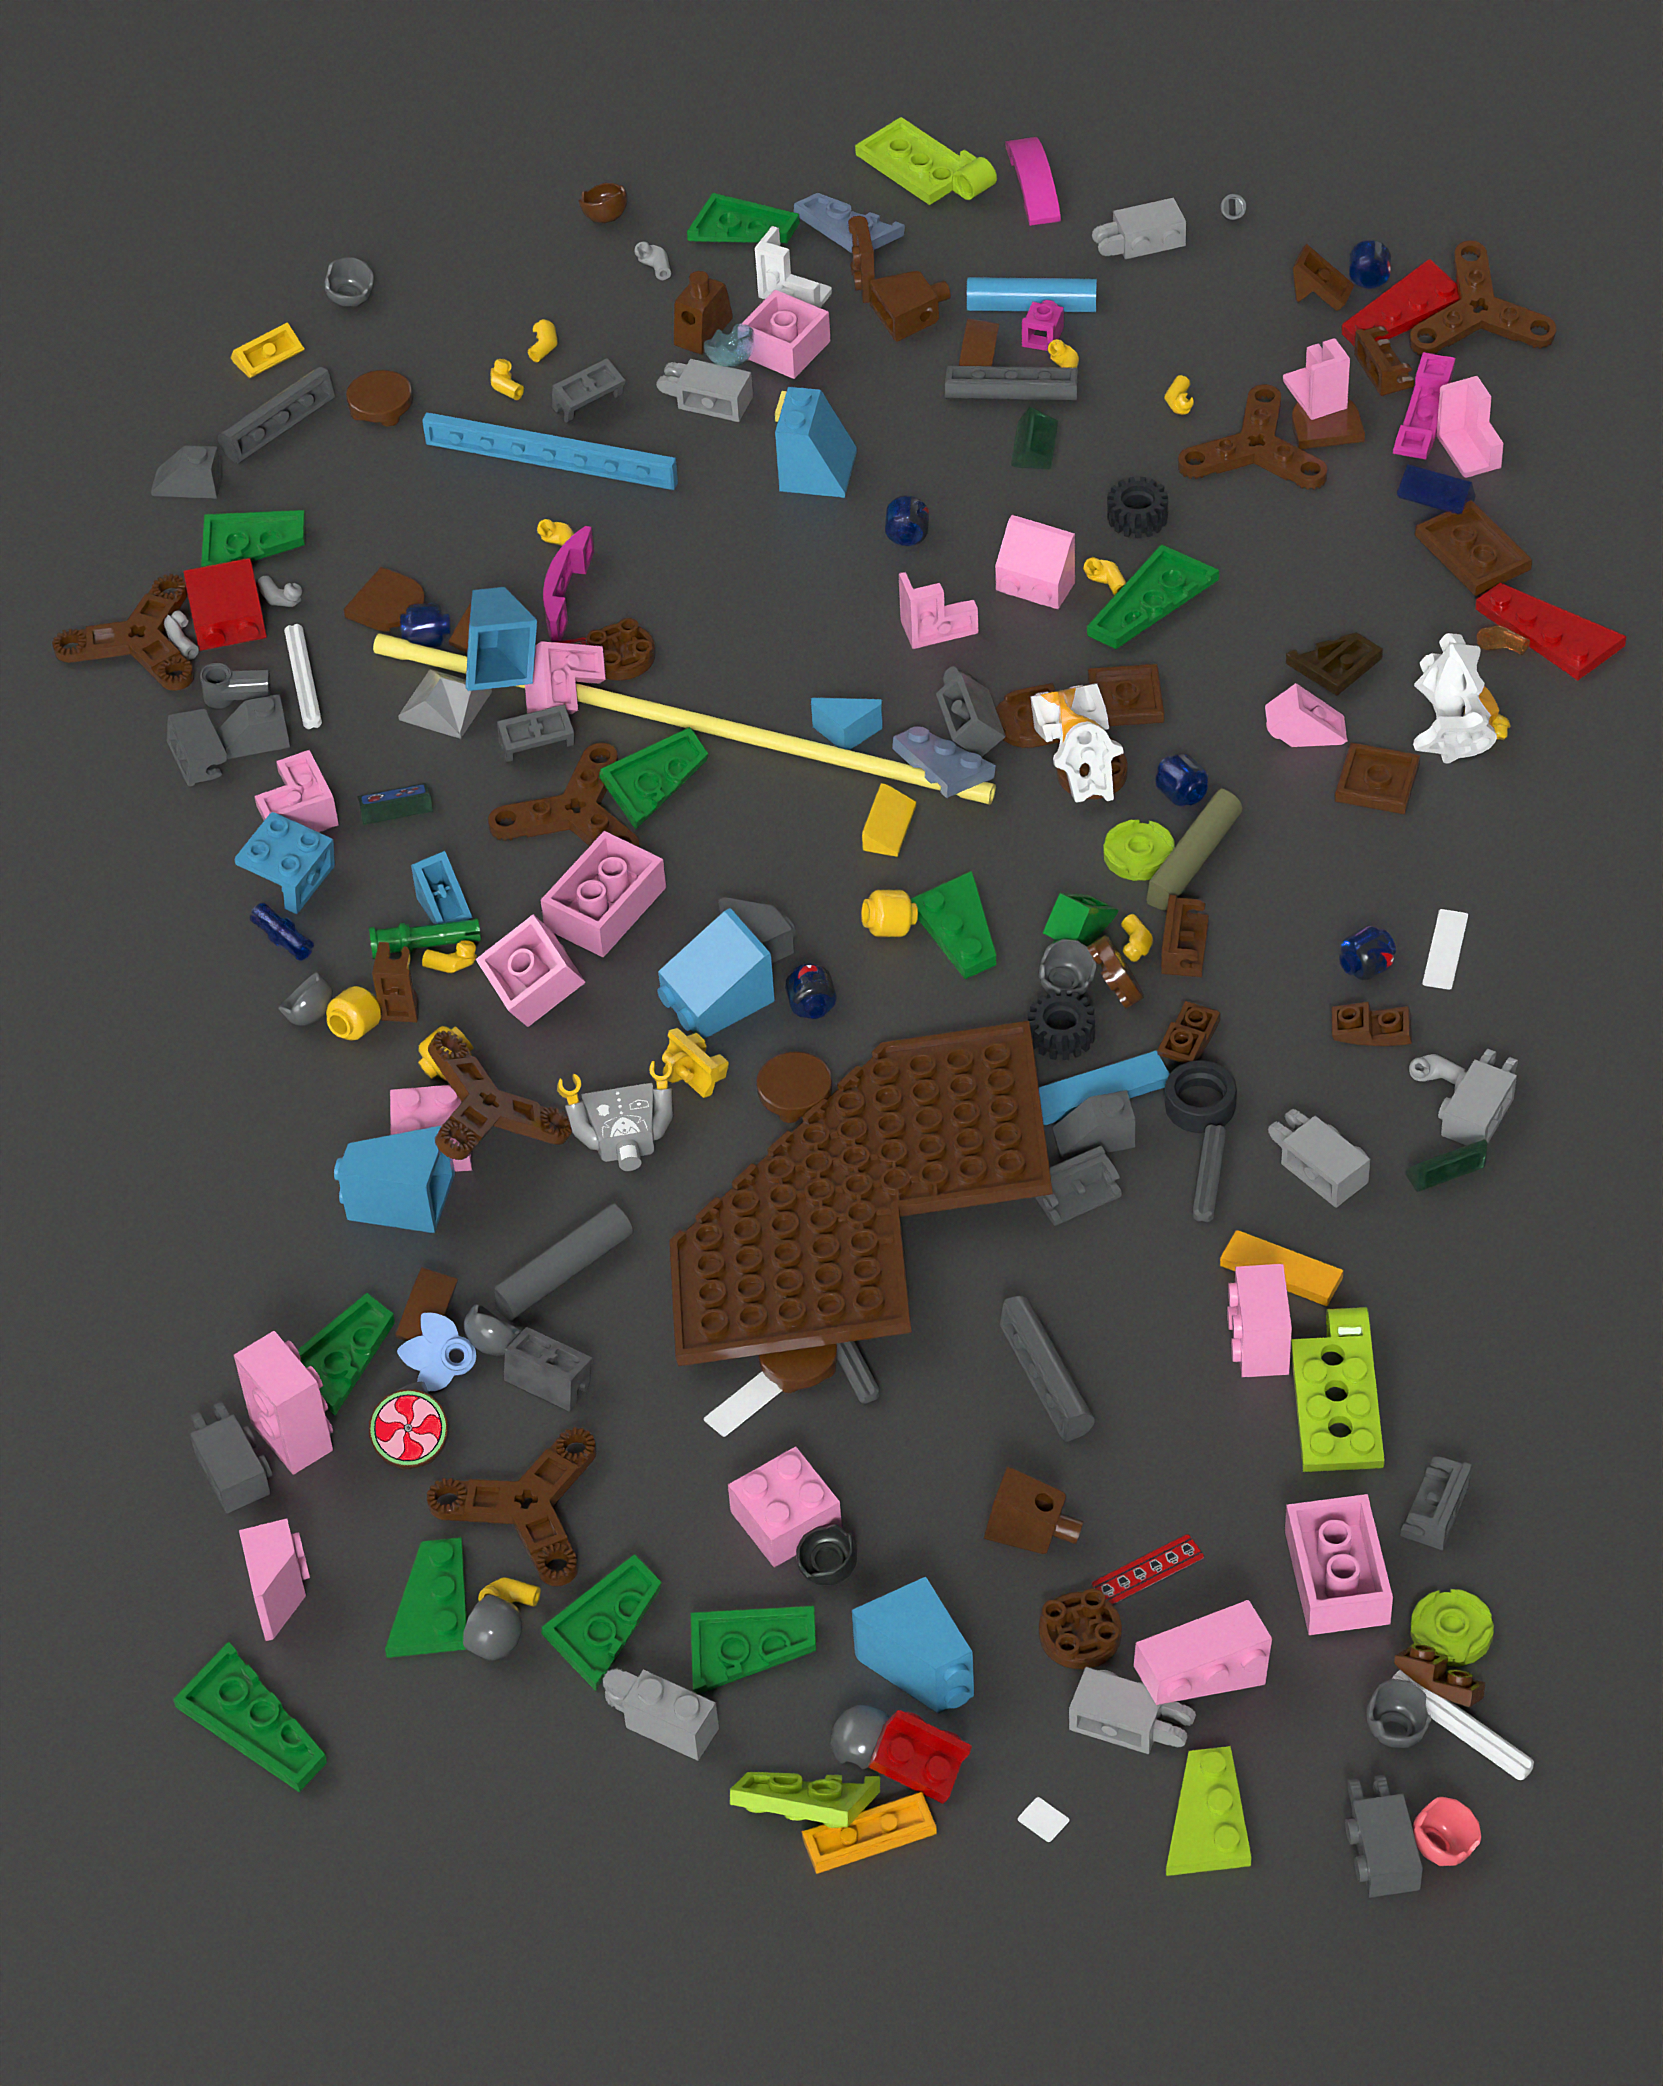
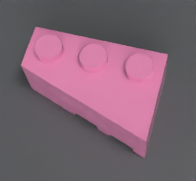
(1205, 1656)

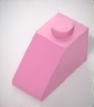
(1304, 719)

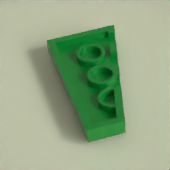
(1150, 594)
(244, 1714)

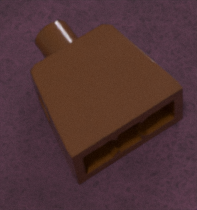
(907, 302)
(700, 312)
(1029, 1514)

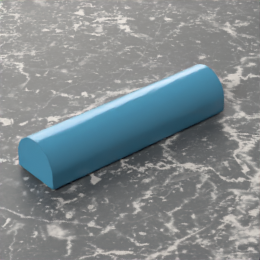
(1019, 293)

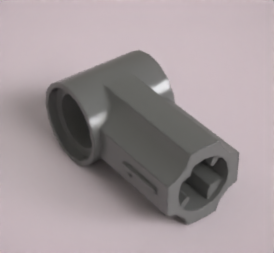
(223, 686)

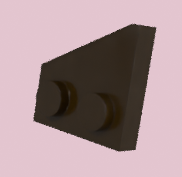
(1337, 662)

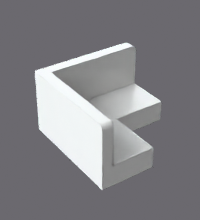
(775, 273)

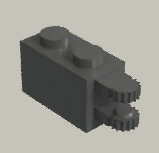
(969, 712)
(229, 1459)
(1383, 1840)

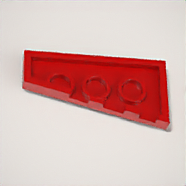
(1406, 303)
(1554, 633)

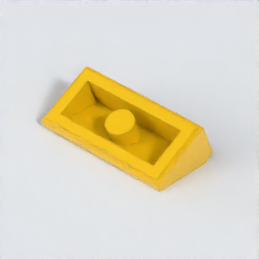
(267, 350)
(887, 821)

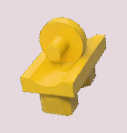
(692, 1063)

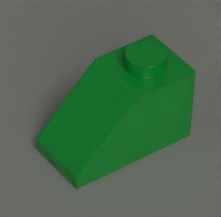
(1078, 918)

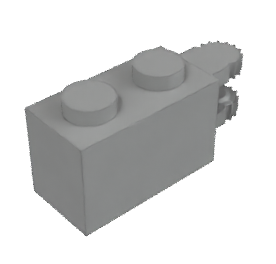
(1142, 230)
(708, 388)
(1479, 1100)
(1321, 1157)
(663, 1711)
(1125, 1713)

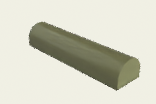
(1194, 848)

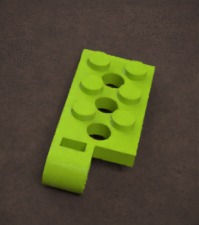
(937, 168)
(1320, 1450)

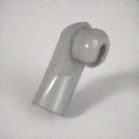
(654, 257)
(280, 597)
(173, 626)
(1434, 1067)

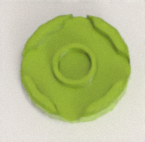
(1137, 849)
(1453, 1625)

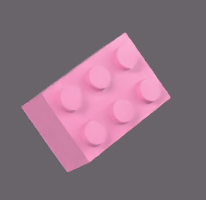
(603, 893)
(284, 1401)
(1338, 1564)

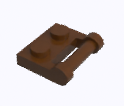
(862, 254)

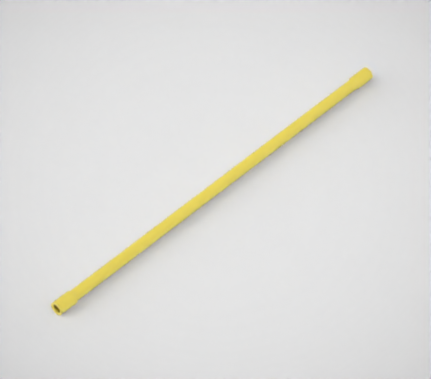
(983, 793)

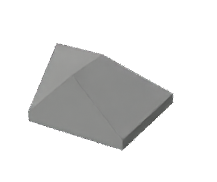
(443, 704)

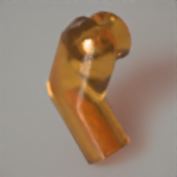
(1501, 637)

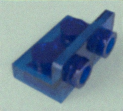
(1435, 489)

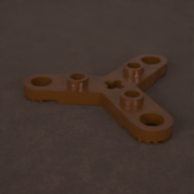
(1498, 315)
(1258, 428)
(118, 638)
(556, 812)
(474, 1119)
(501, 1503)

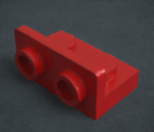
(919, 1755)

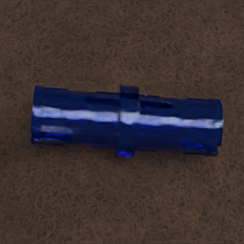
(281, 931)

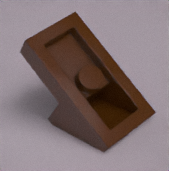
(1318, 275)

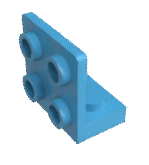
(290, 857)

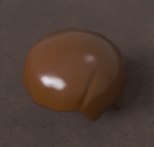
(604, 202)

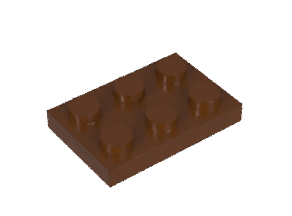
(1473, 548)

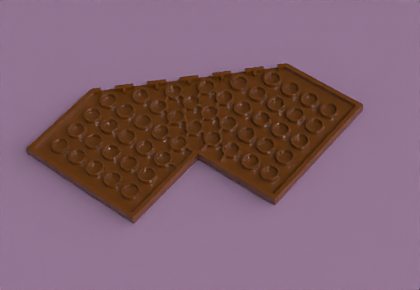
(814, 1233)

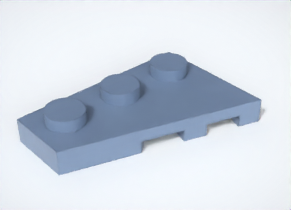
(832, 218)
(942, 761)

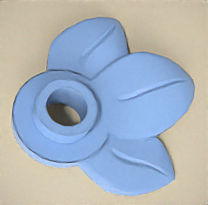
(431, 1352)

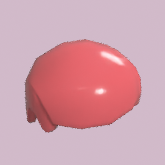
(1446, 1832)

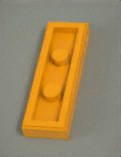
(1302, 1274)
(870, 1833)

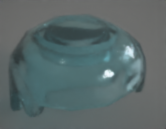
(731, 348)

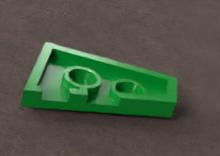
(740, 221)
(251, 535)
(653, 774)
(958, 924)
(346, 1348)
(433, 1602)
(603, 1619)
(747, 1642)

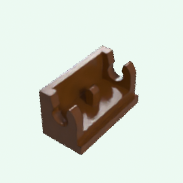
(1381, 362)
(1184, 938)
(394, 986)

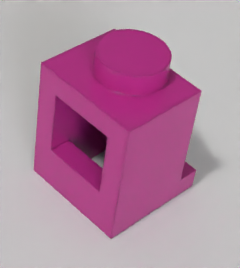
(1043, 317)

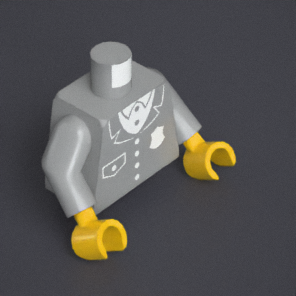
(621, 1120)

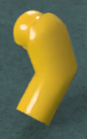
(546, 340)
(502, 381)

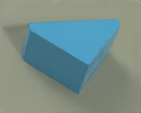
(847, 720)
(439, 890)

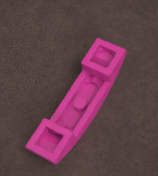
(1035, 180)
(1420, 424)
(571, 558)

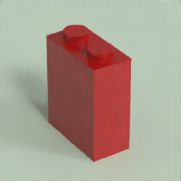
(224, 604)

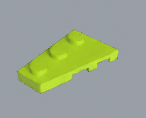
(820, 1800)
(1209, 1816)

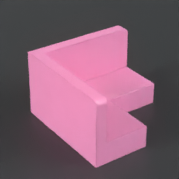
(1324, 382)
(1466, 428)
(928, 619)
(557, 671)
(303, 797)

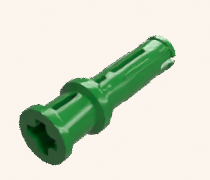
(424, 935)

